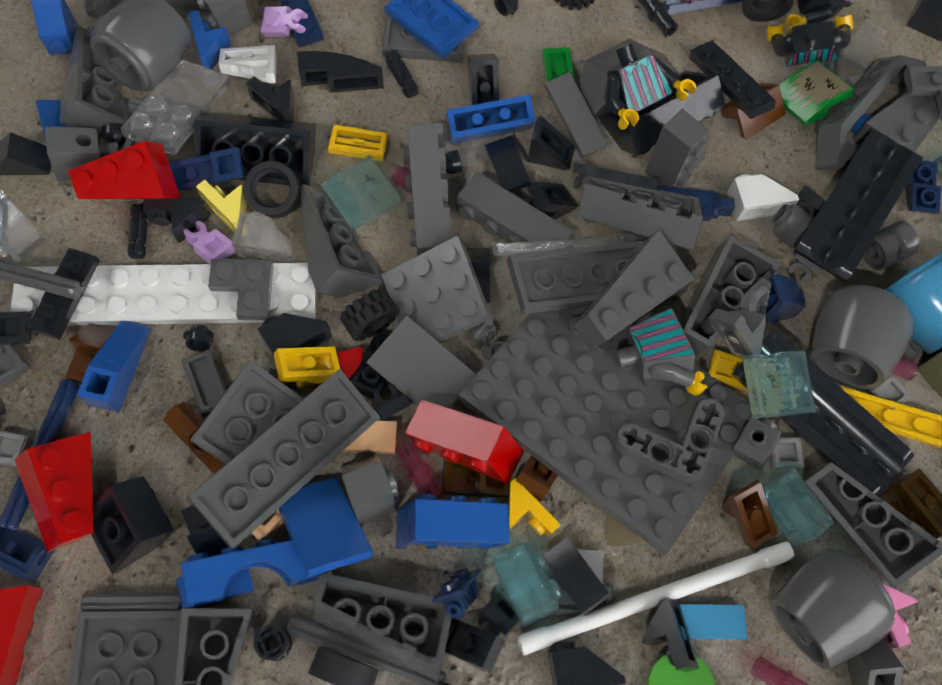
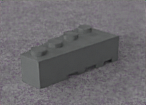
(904, 121)
(428, 186)
(882, 533)

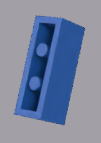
(490, 119)

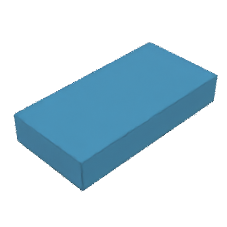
(715, 621)

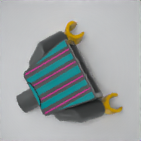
(661, 351)

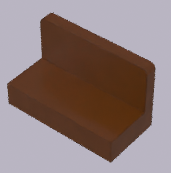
(748, 126)

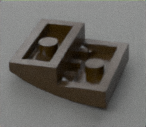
(465, 481)
(918, 501)

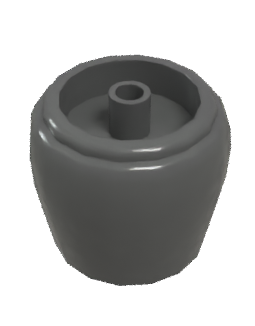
(140, 42)
(861, 336)
(833, 608)

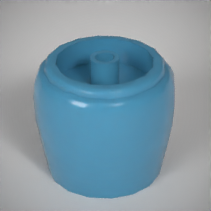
(922, 294)

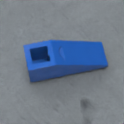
(114, 367)

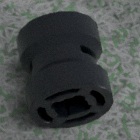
(278, 646)

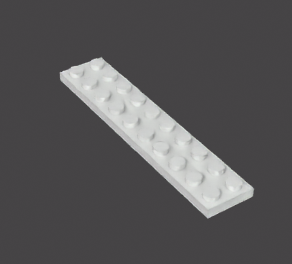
(171, 295)

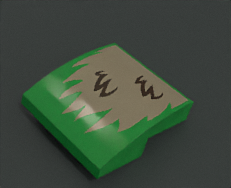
(812, 91)

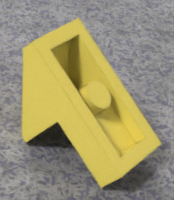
(225, 207)

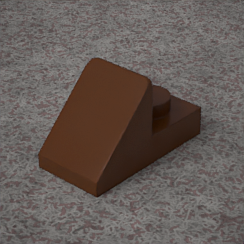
(87, 345)
(536, 478)
(752, 514)

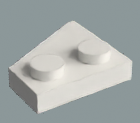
(249, 62)

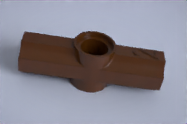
(185, 424)

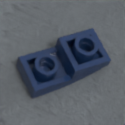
(922, 191)

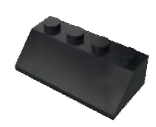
(701, 105)
(259, 142)

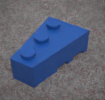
(452, 523)

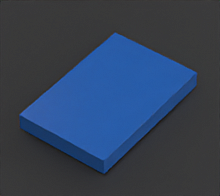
(435, 23)
(324, 528)

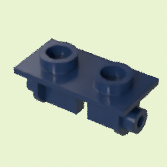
(459, 592)

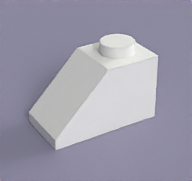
(759, 197)

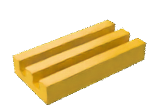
(358, 147)

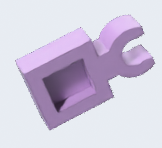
(279, 21)
(209, 245)

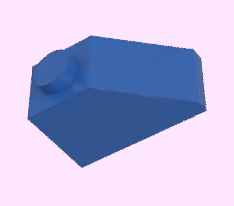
(55, 25)

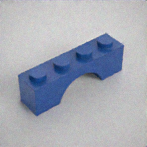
(208, 577)

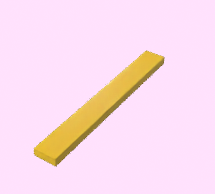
(902, 421)

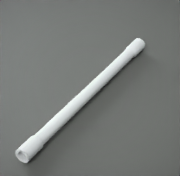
(547, 635)

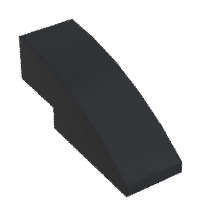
(339, 71)

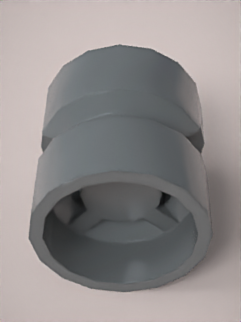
(892, 245)

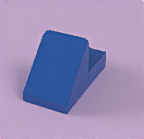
(208, 41)

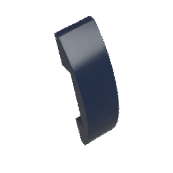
(214, 168)

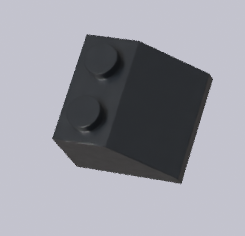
(128, 523)

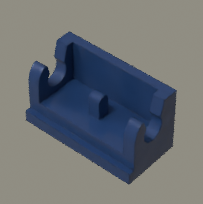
(22, 554)

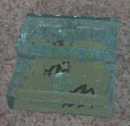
(361, 193)
(778, 384)

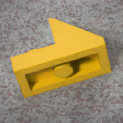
(306, 364)
(522, 504)

